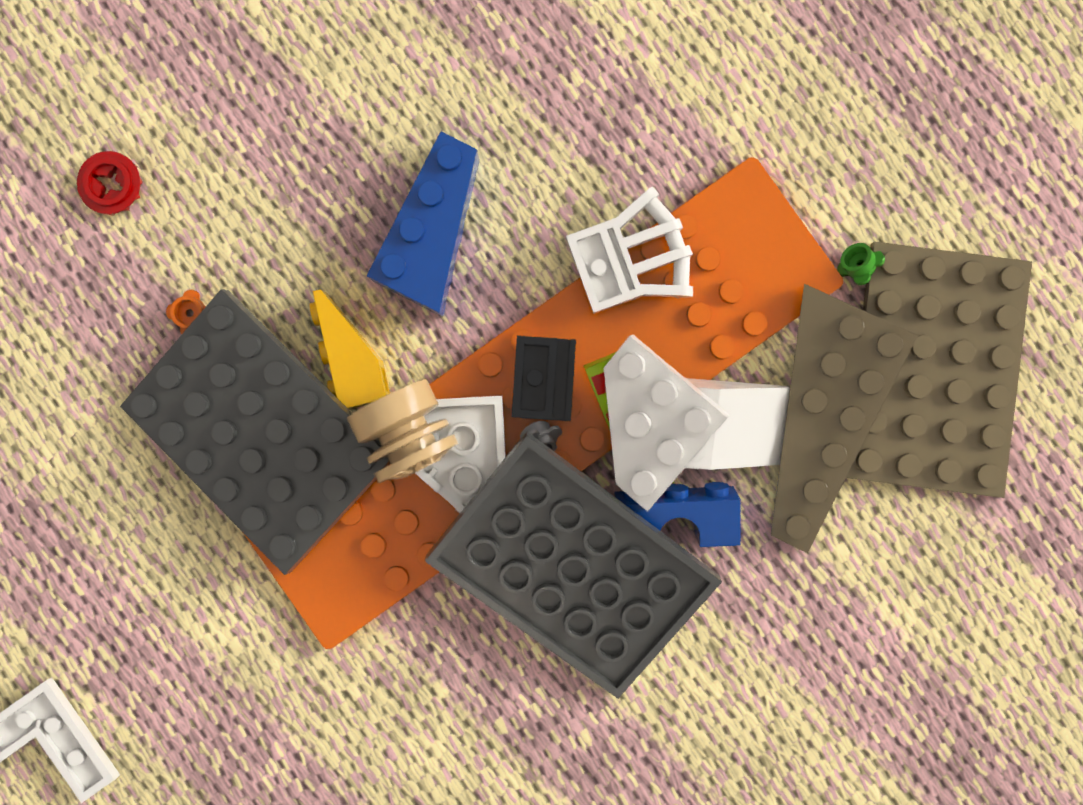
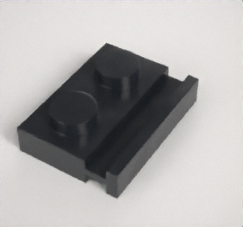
(543, 378)

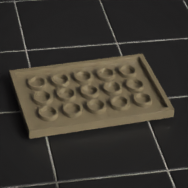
(957, 391)

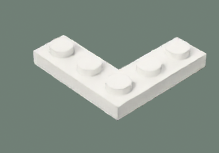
(63, 736)

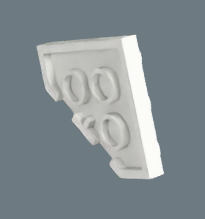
(654, 421)
(481, 447)

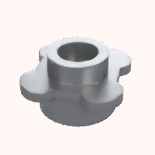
(544, 433)

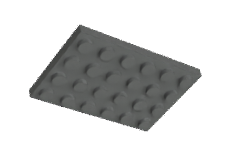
(255, 431)
(572, 566)

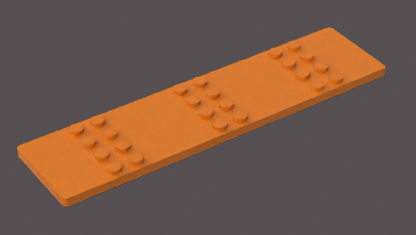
(746, 287)

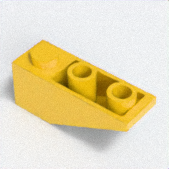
(354, 365)

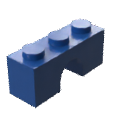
(711, 508)

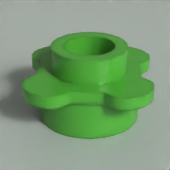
(854, 256)

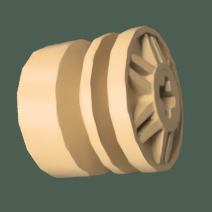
(402, 431)

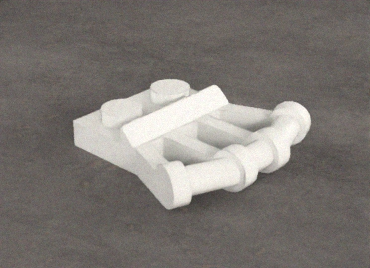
(607, 266)

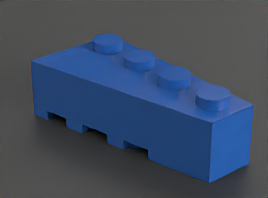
(427, 232)

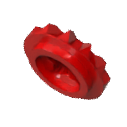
(106, 165)

